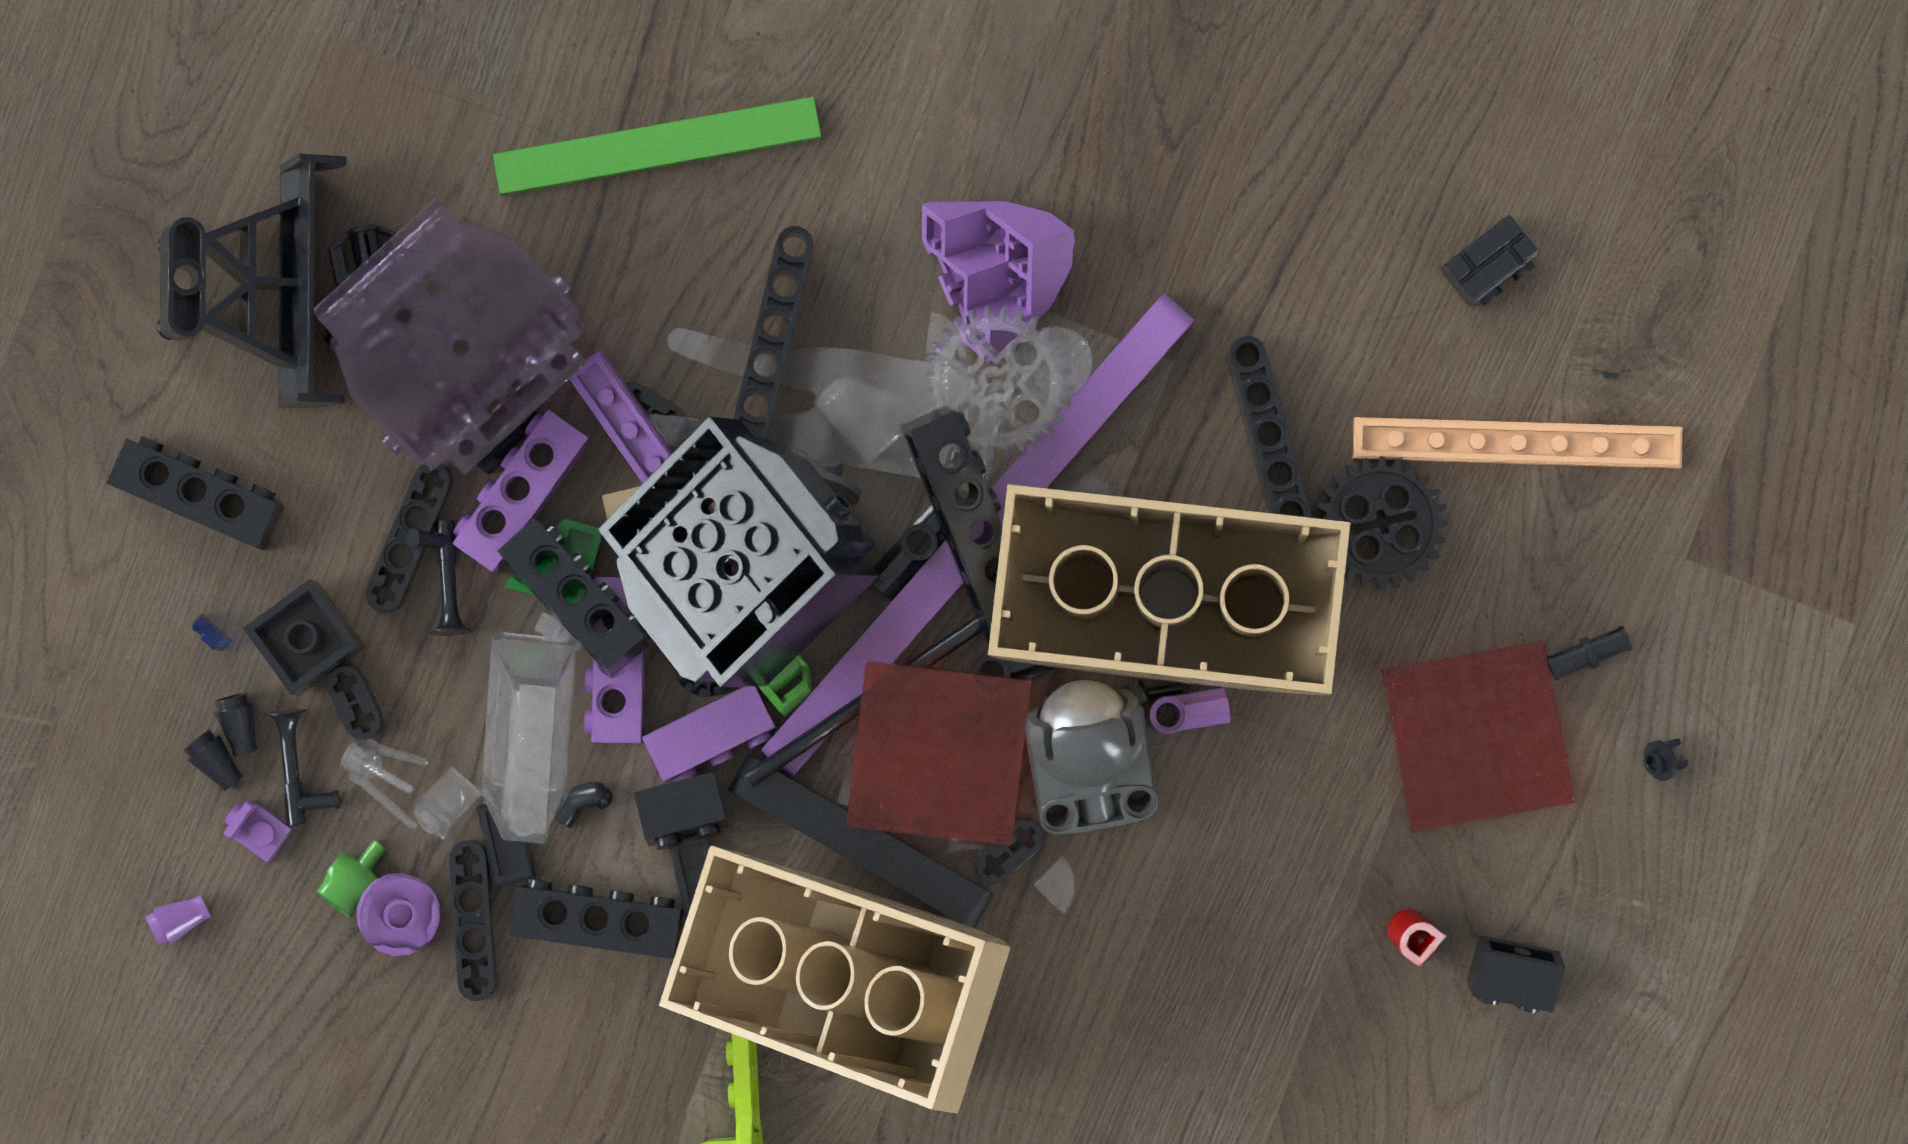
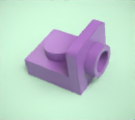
(257, 829)

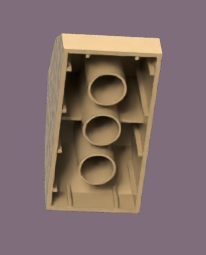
(836, 977)

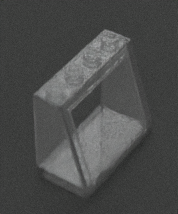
(527, 733)

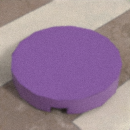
(398, 914)

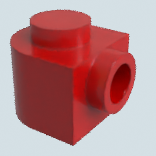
(1414, 935)

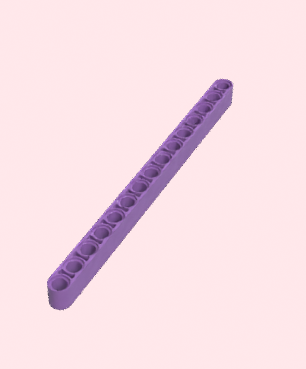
(1037, 468)

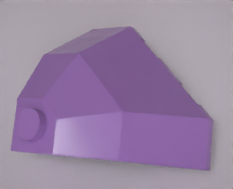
(998, 258)

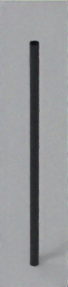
(852, 709)

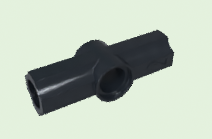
(900, 564)

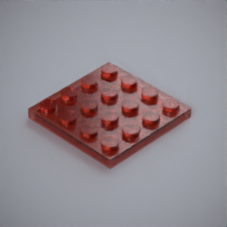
(1477, 736)
(938, 752)

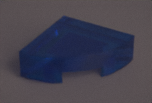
(210, 633)

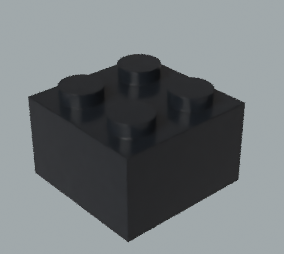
(304, 637)

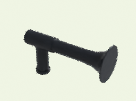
(450, 621)
(294, 799)

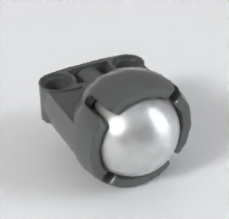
(1089, 756)

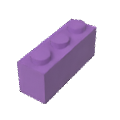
(710, 734)

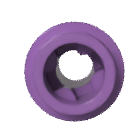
(176, 919)

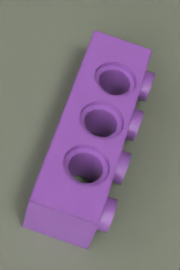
(568, 447)
(629, 723)

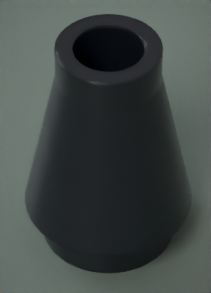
(237, 722)
(213, 759)

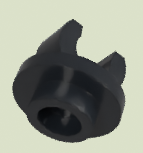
(1661, 760)

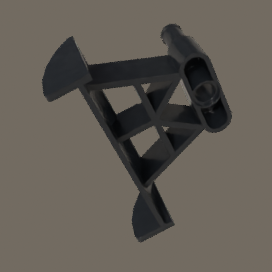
(183, 311)

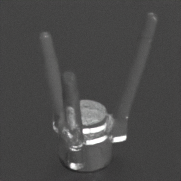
(363, 762)

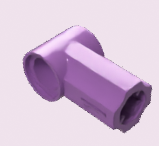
(1192, 710)

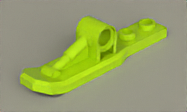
(743, 1093)

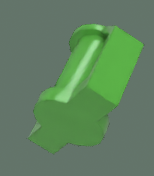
(785, 677)

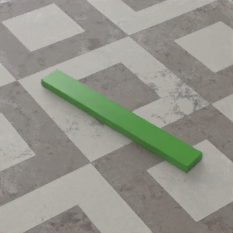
(657, 146)

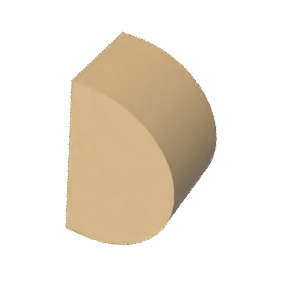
(1169, 591)

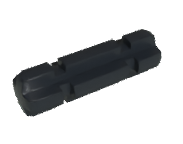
(490, 461)

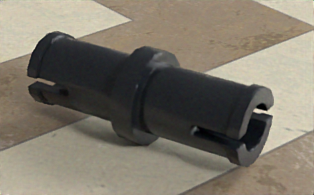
(1589, 653)

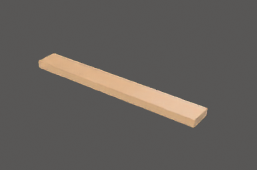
(1517, 442)

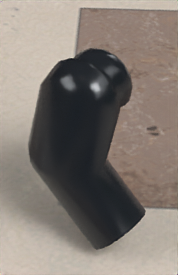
(583, 797)

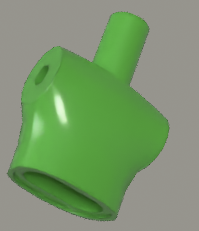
(350, 878)

